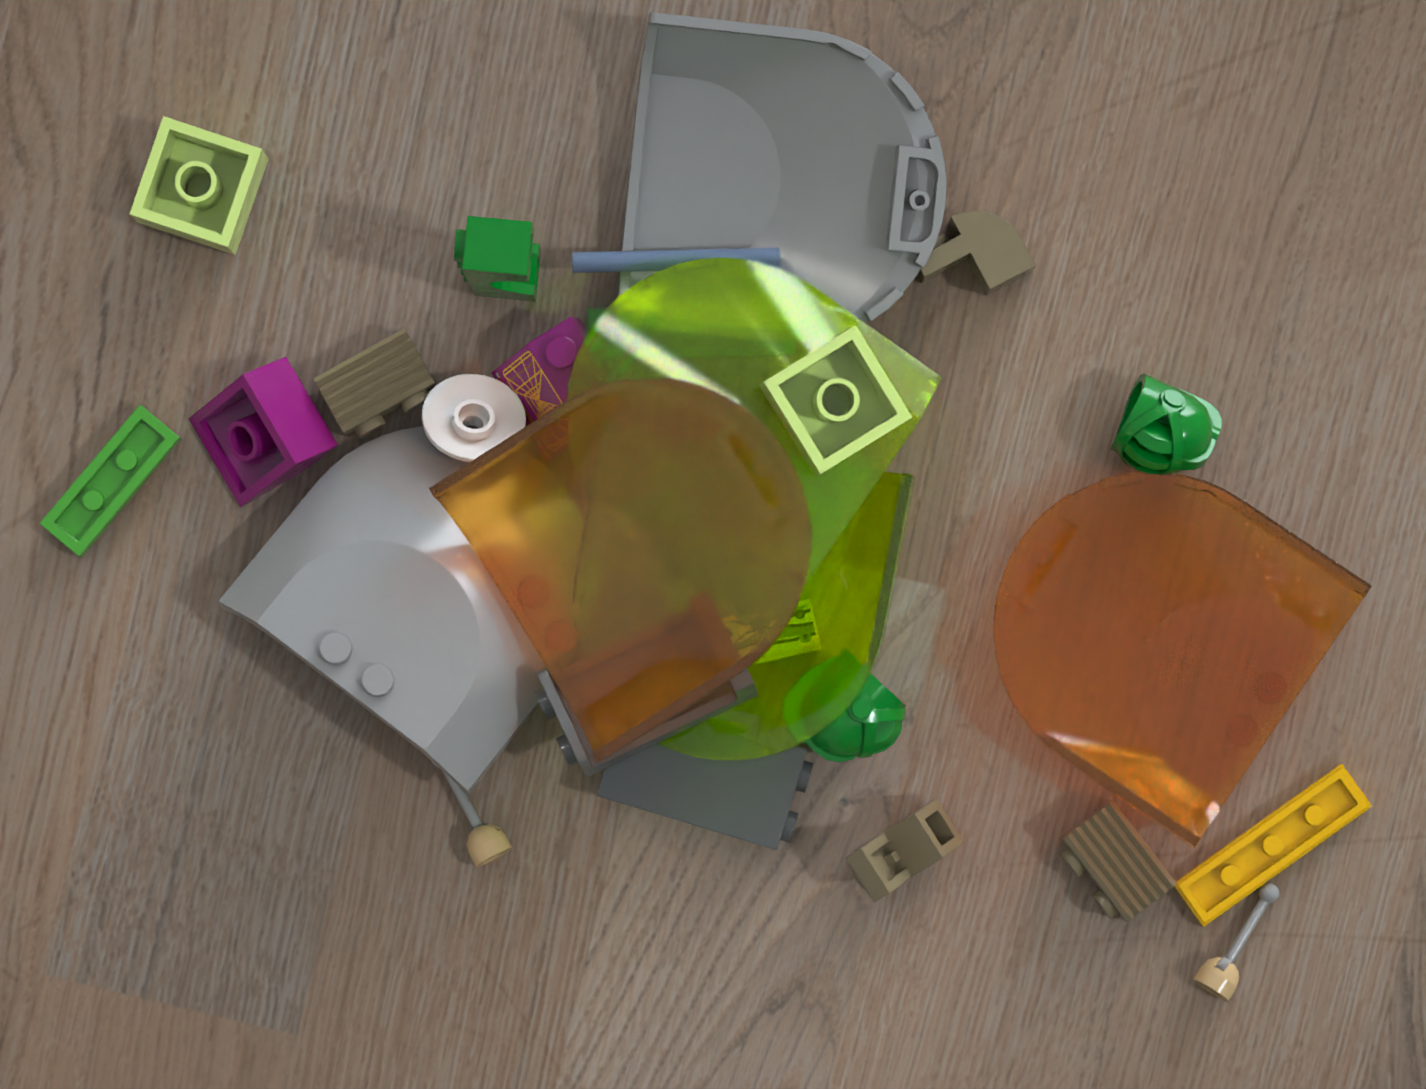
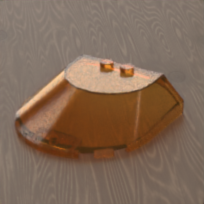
(639, 546)
(1164, 637)

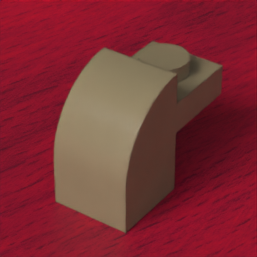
(988, 245)
(904, 850)

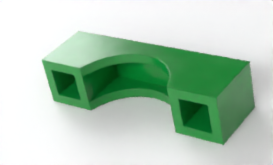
(498, 258)

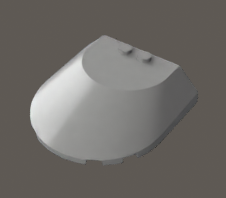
(783, 147)
(397, 606)

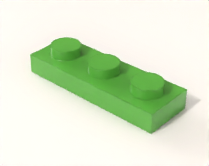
(110, 481)

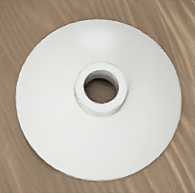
(474, 402)

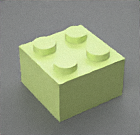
(199, 185)
(835, 401)

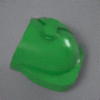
(1165, 429)
(864, 728)

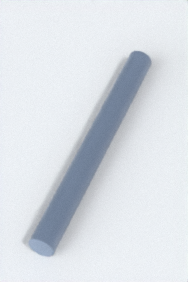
(661, 259)

